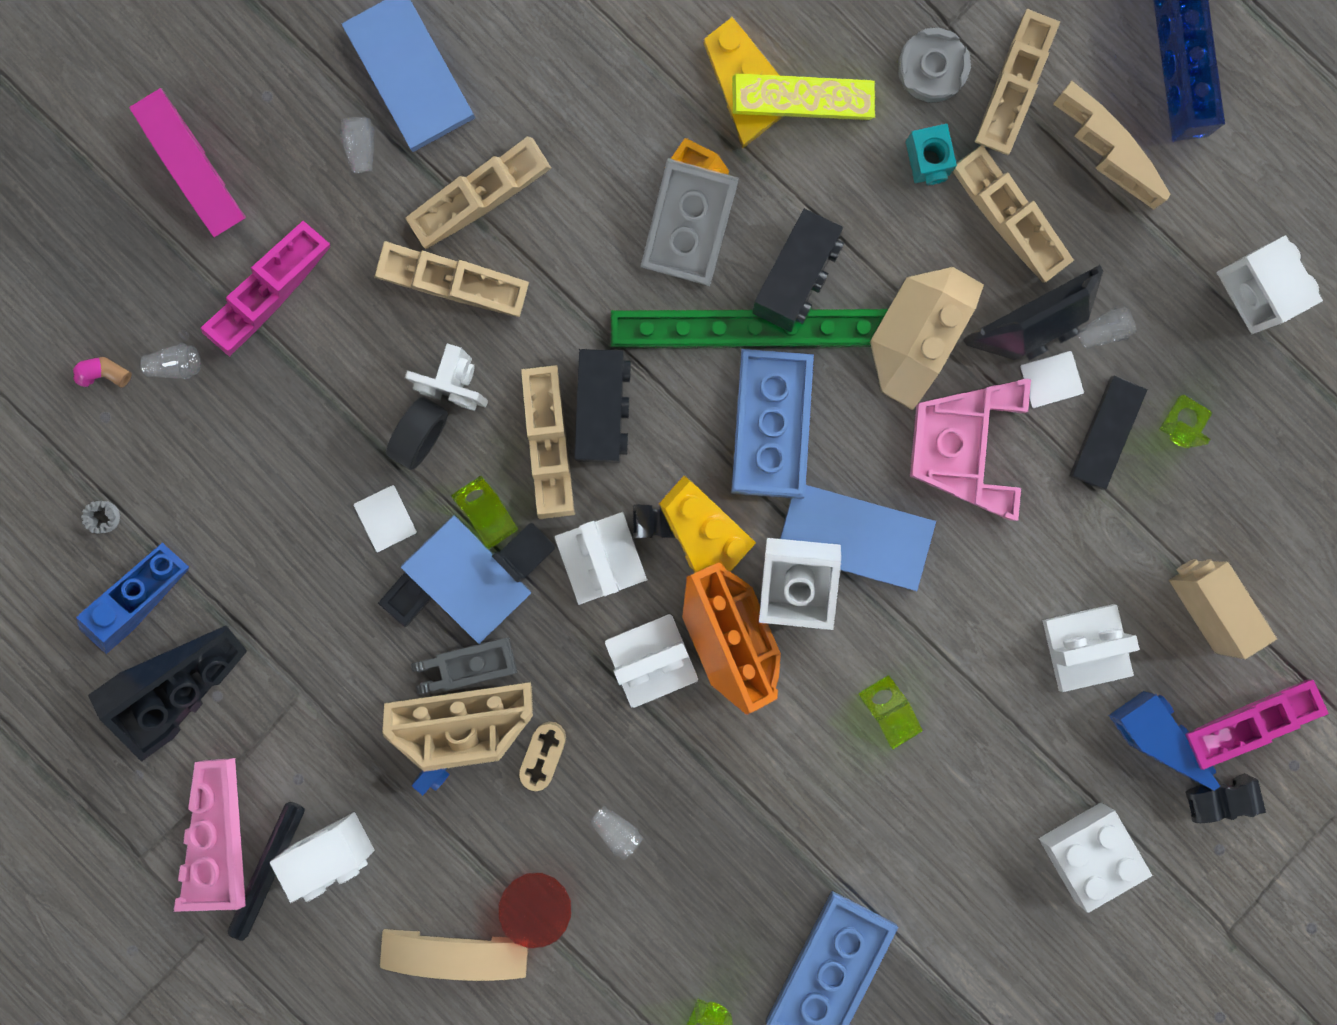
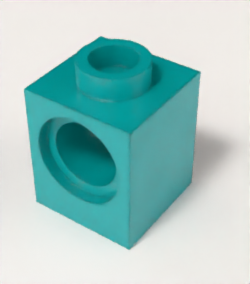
(936, 140)

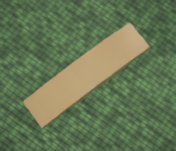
(1017, 82)
(1122, 156)
(478, 193)
(1012, 215)
(451, 279)
(547, 442)

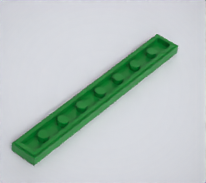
(741, 329)

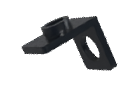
(524, 552)

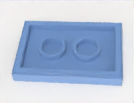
(465, 579)

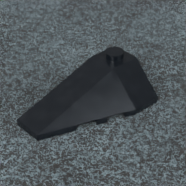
(155, 696)

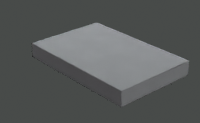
(689, 222)

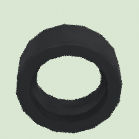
(416, 433)

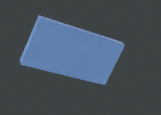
(408, 71)
(772, 424)
(872, 538)
(834, 966)

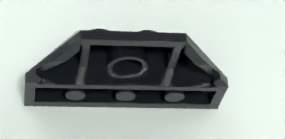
(1041, 320)

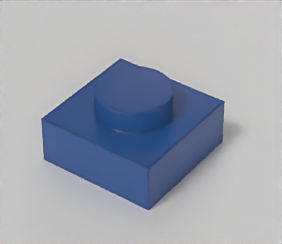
(429, 779)

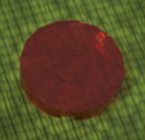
(534, 910)

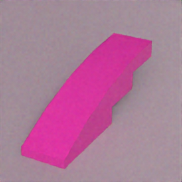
(187, 162)
(266, 288)
(1256, 724)

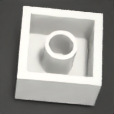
(1270, 285)
(800, 583)
(322, 857)
(1095, 857)

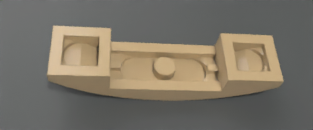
(452, 957)

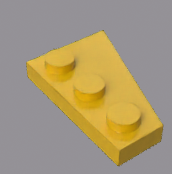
(733, 53)
(703, 528)

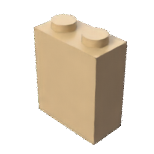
(1222, 608)

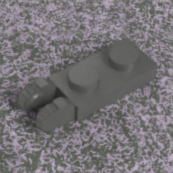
(469, 665)

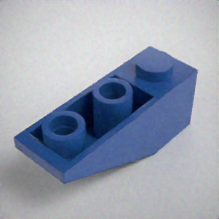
(131, 598)
(1152, 730)

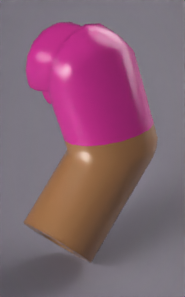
(88, 370)

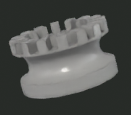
(91, 522)

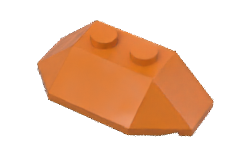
(729, 639)

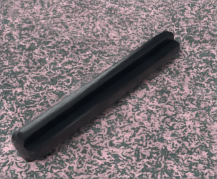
(264, 873)

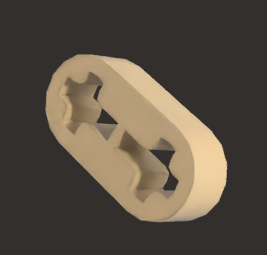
(534, 753)

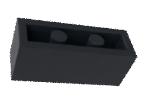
(799, 271)
(601, 406)

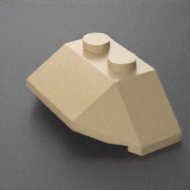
(922, 331)
(458, 726)

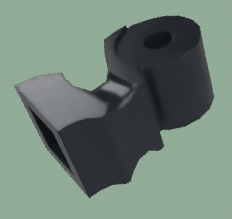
(650, 522)
(1226, 802)

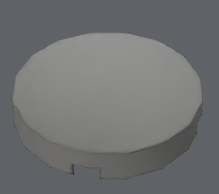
(934, 65)

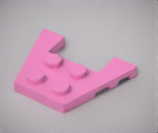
(953, 445)

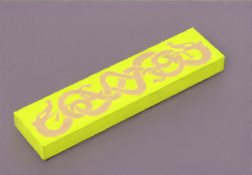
(803, 96)

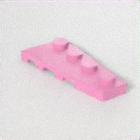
(213, 860)

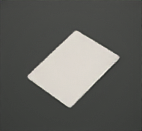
(1052, 379)
(385, 518)

